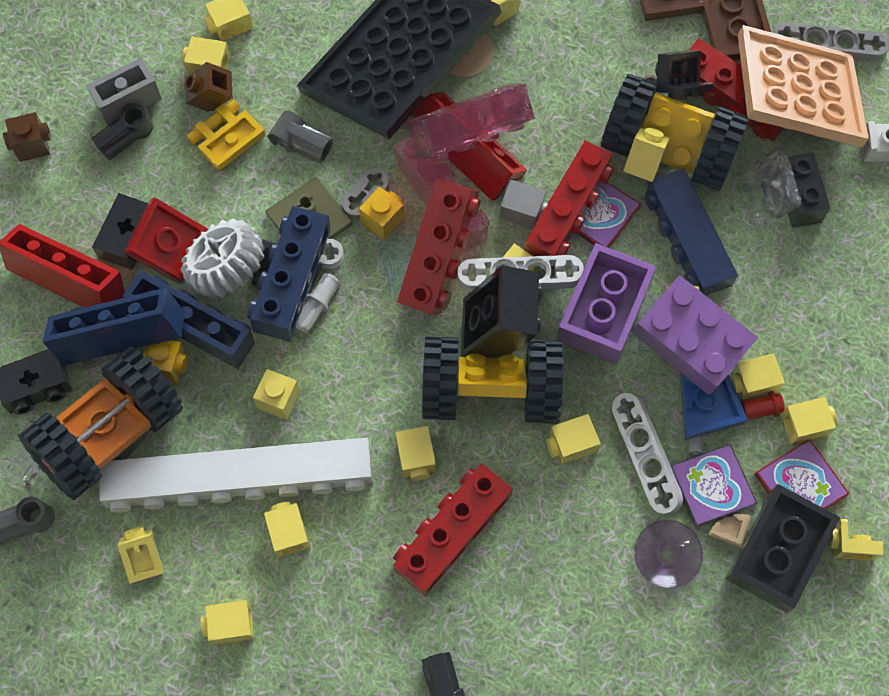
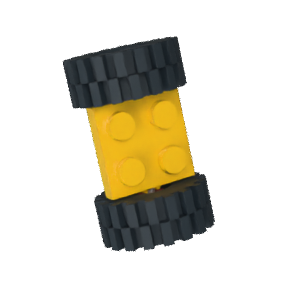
(684, 124)
(504, 376)

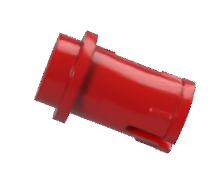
(764, 406)

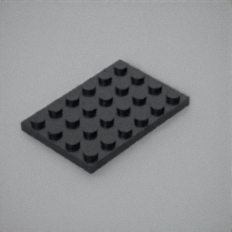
(396, 58)

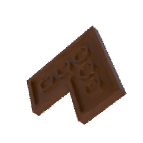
(721, 18)

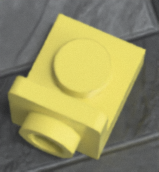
(857, 547)
(139, 554)

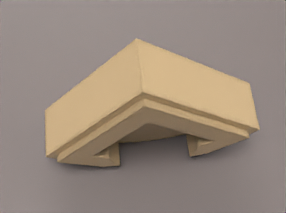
(731, 529)

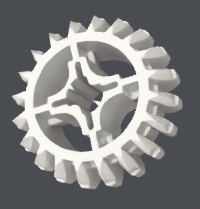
(222, 258)

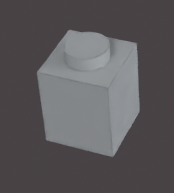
(522, 204)

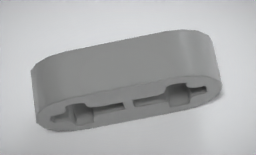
(361, 188)

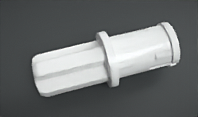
(317, 301)

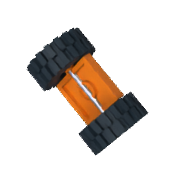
(101, 422)

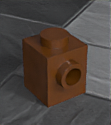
(208, 87)
(27, 136)

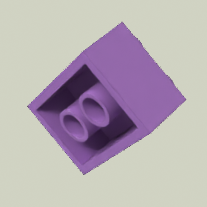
(605, 303)
(694, 335)

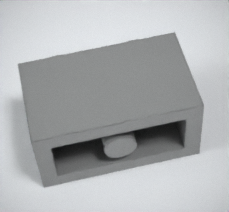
(124, 86)

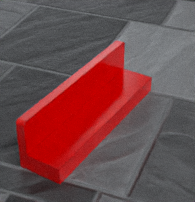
(486, 164)

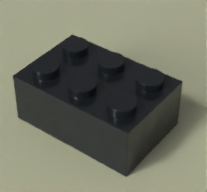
(501, 313)
(782, 548)

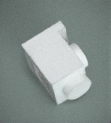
(877, 146)

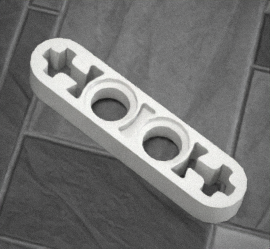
(545, 262)
(644, 454)

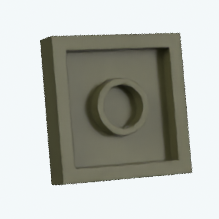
(314, 198)

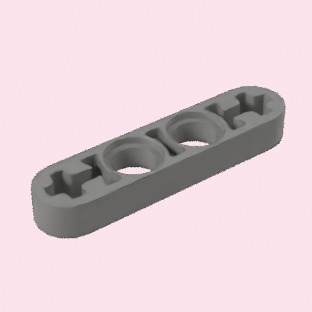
(830, 35)

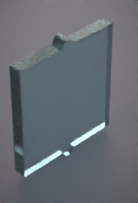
(396, 257)

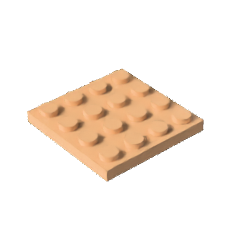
(801, 86)

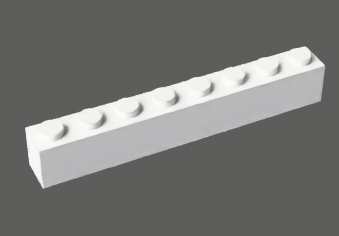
(235, 473)

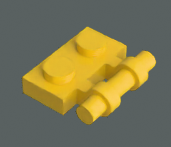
(230, 140)

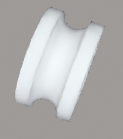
(338, 259)

